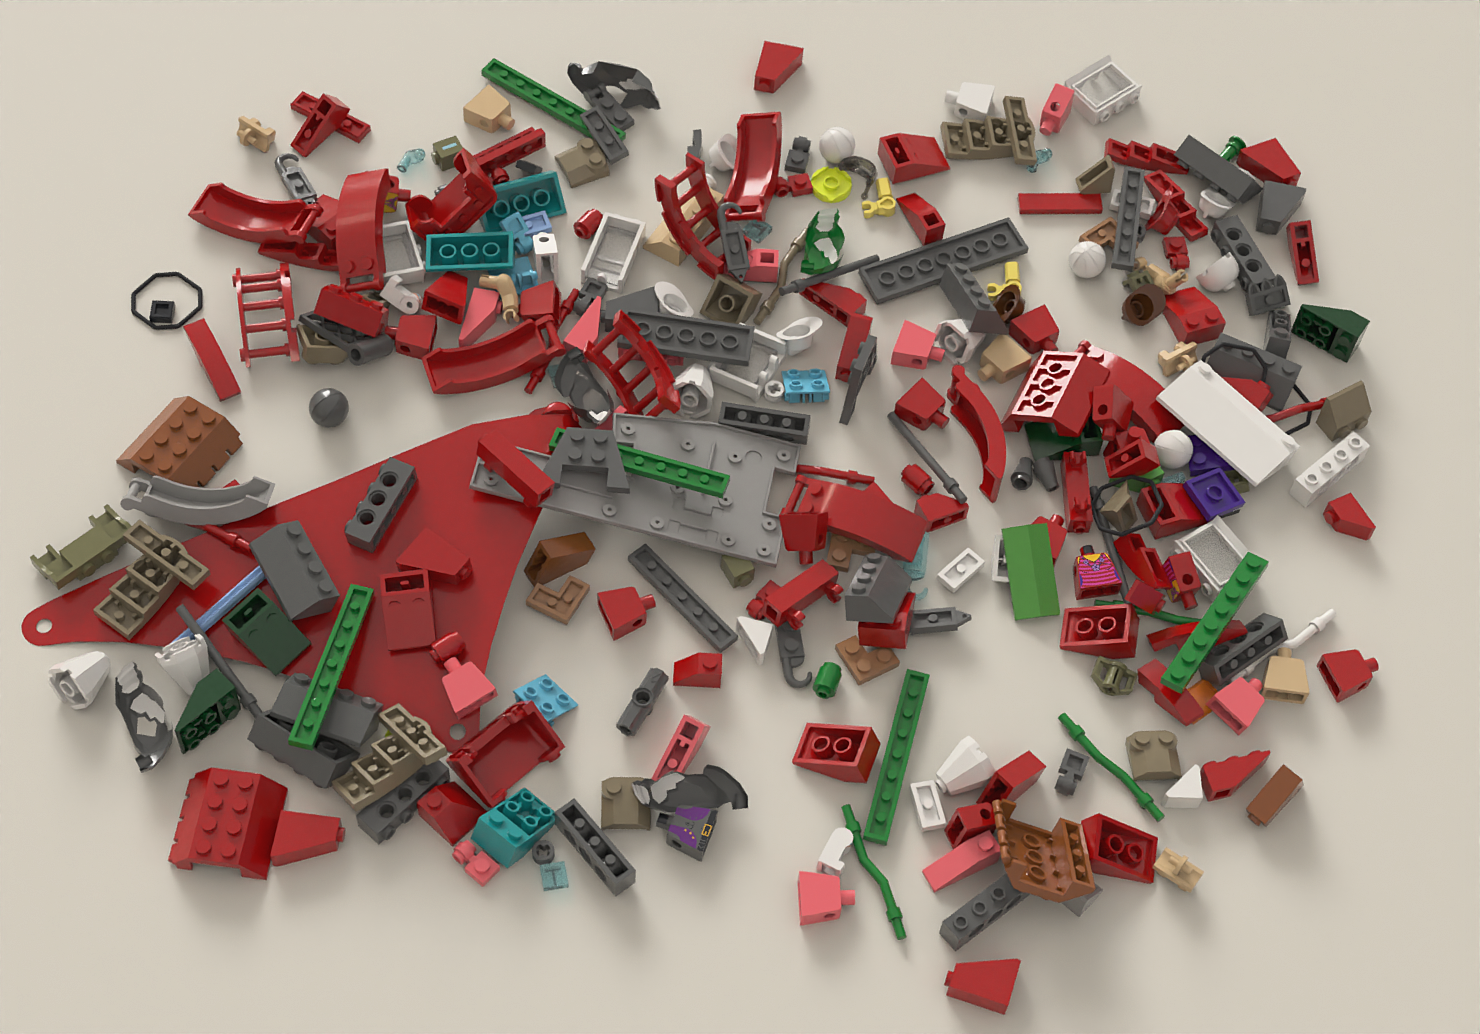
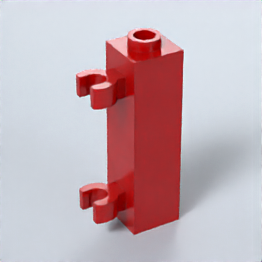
(514, 468)
(1076, 492)
(801, 592)

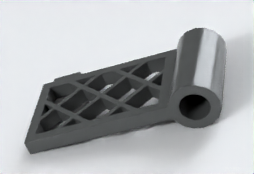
(360, 350)

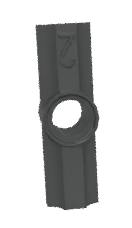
(636, 712)

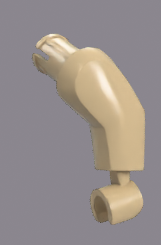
(1167, 282)
(507, 290)

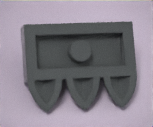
(1269, 297)

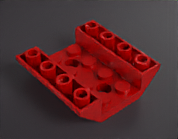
(1065, 392)

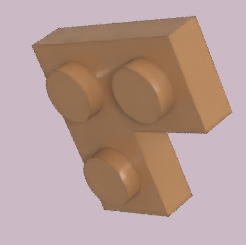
(1102, 234)
(841, 550)
(559, 604)
(865, 665)

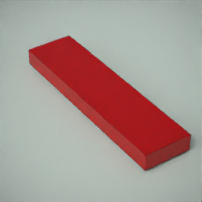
(350, 127)
(1059, 203)

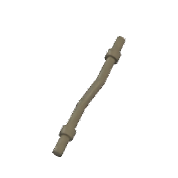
(768, 305)

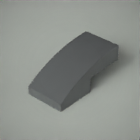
(695, 150)

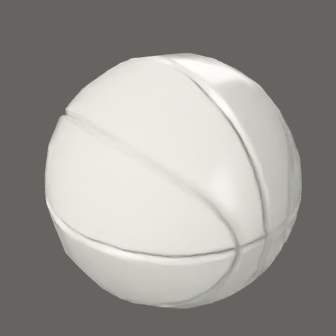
(837, 144)
(1087, 259)
(1173, 449)

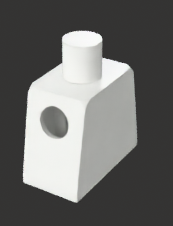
(971, 101)
(545, 249)

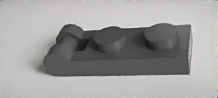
(609, 106)

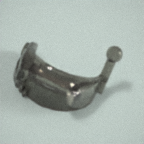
(854, 165)

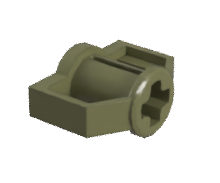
(1113, 677)

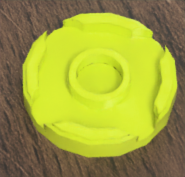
(831, 184)

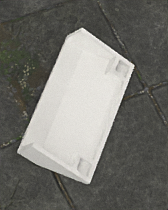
(1228, 423)

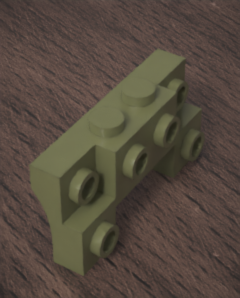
(85, 553)

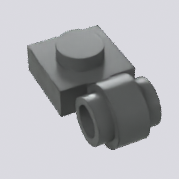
(798, 159)
(588, 294)
(1073, 768)

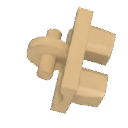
(252, 133)
(1179, 359)
(1178, 870)

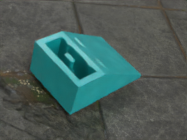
(513, 827)

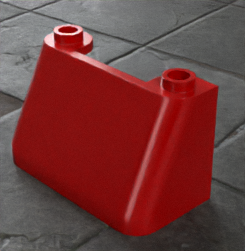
(457, 204)
(505, 752)

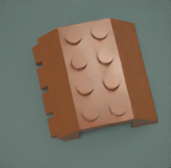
(183, 444)
(1043, 861)

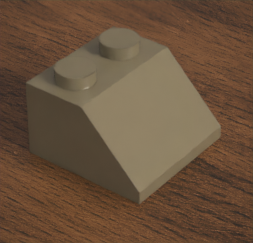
(730, 300)
(1345, 412)

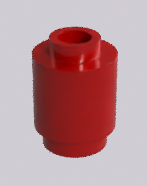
(588, 223)
(917, 479)
(447, 647)

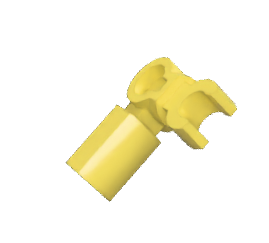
(885, 205)
(1012, 277)

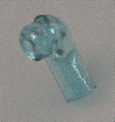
(1042, 156)
(411, 157)

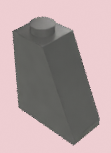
(1277, 206)
(640, 300)

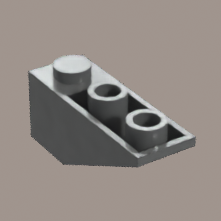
(1278, 333)

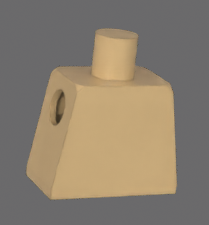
(489, 111)
(1003, 360)
(1285, 678)

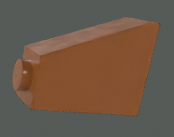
(558, 557)
(1274, 796)

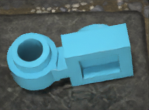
(516, 224)

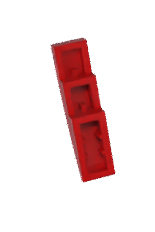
(1144, 157)
(1187, 221)
(304, 255)
(212, 359)
(1179, 634)

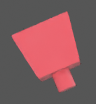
(1055, 115)
(915, 347)
(466, 687)
(1238, 703)
(821, 897)

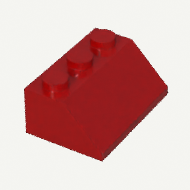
(352, 310)

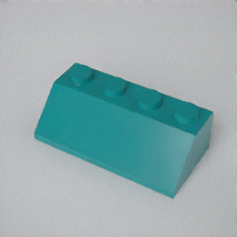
(527, 196)
(470, 251)

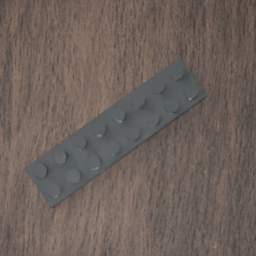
(926, 264)

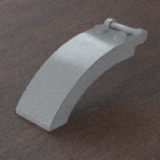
(195, 504)

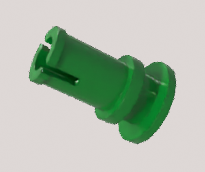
(1232, 148)

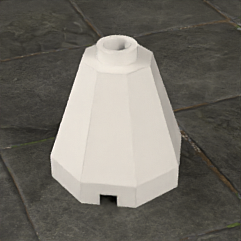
(957, 340)
(695, 391)
(185, 661)
(80, 678)
(965, 769)

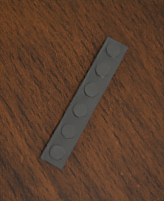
(1128, 219)
(683, 598)

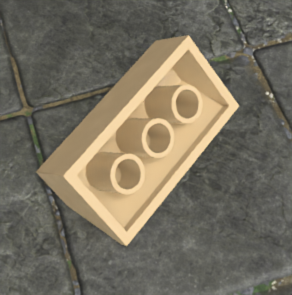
(662, 242)

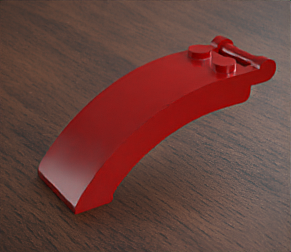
(755, 166)
(253, 217)
(361, 229)
(493, 360)
(1139, 387)
(984, 427)
(861, 517)

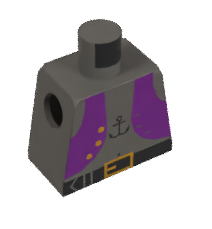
(689, 829)

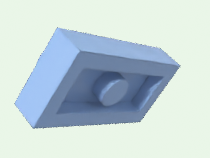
(537, 223)

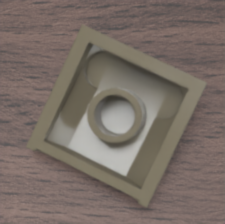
(583, 163)
(319, 349)
(1153, 755)
(621, 807)

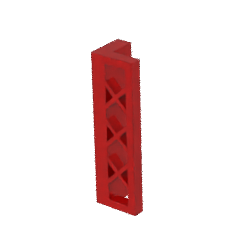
(511, 149)

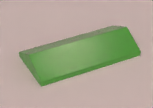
(1030, 571)

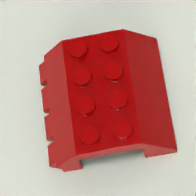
(229, 821)

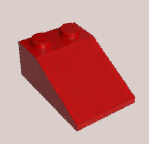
(324, 227)
(1193, 316)
(1101, 631)
(889, 634)
(838, 751)
(1119, 849)

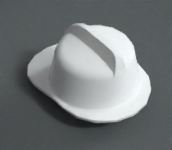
(724, 153)
(1214, 203)
(672, 300)
(800, 334)

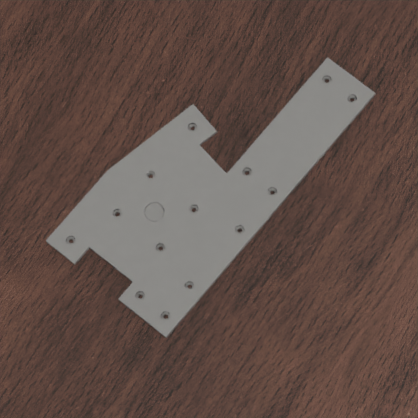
(681, 513)

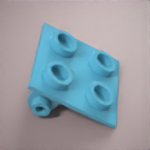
(521, 274)
(805, 382)
(547, 697)

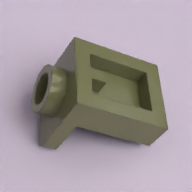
(1138, 279)

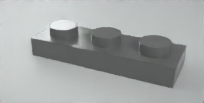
(604, 134)

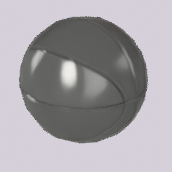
(328, 407)

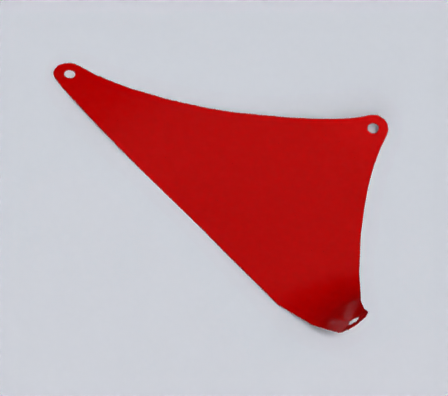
(476, 523)

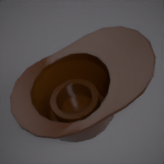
(1009, 303)
(1144, 305)

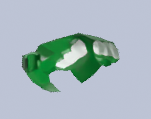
(823, 243)

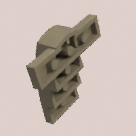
(994, 136)
(148, 580)
(391, 759)

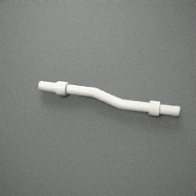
(1315, 626)

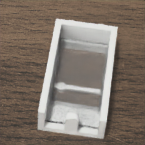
(613, 251)

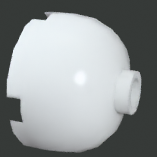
(1220, 274)

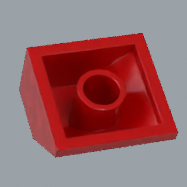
(450, 811)

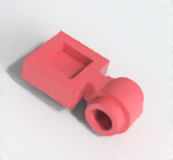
(479, 867)

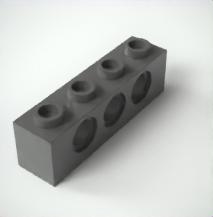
(1234, 238)
(767, 422)
(369, 536)
(1238, 653)
(382, 828)
(595, 847)
(980, 912)

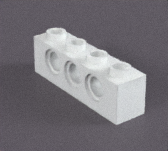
(1329, 469)

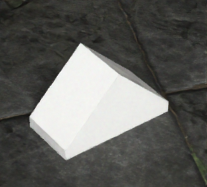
(998, 561)
(755, 636)
(1186, 792)

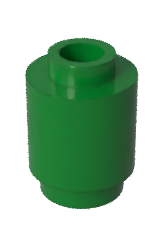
(827, 680)

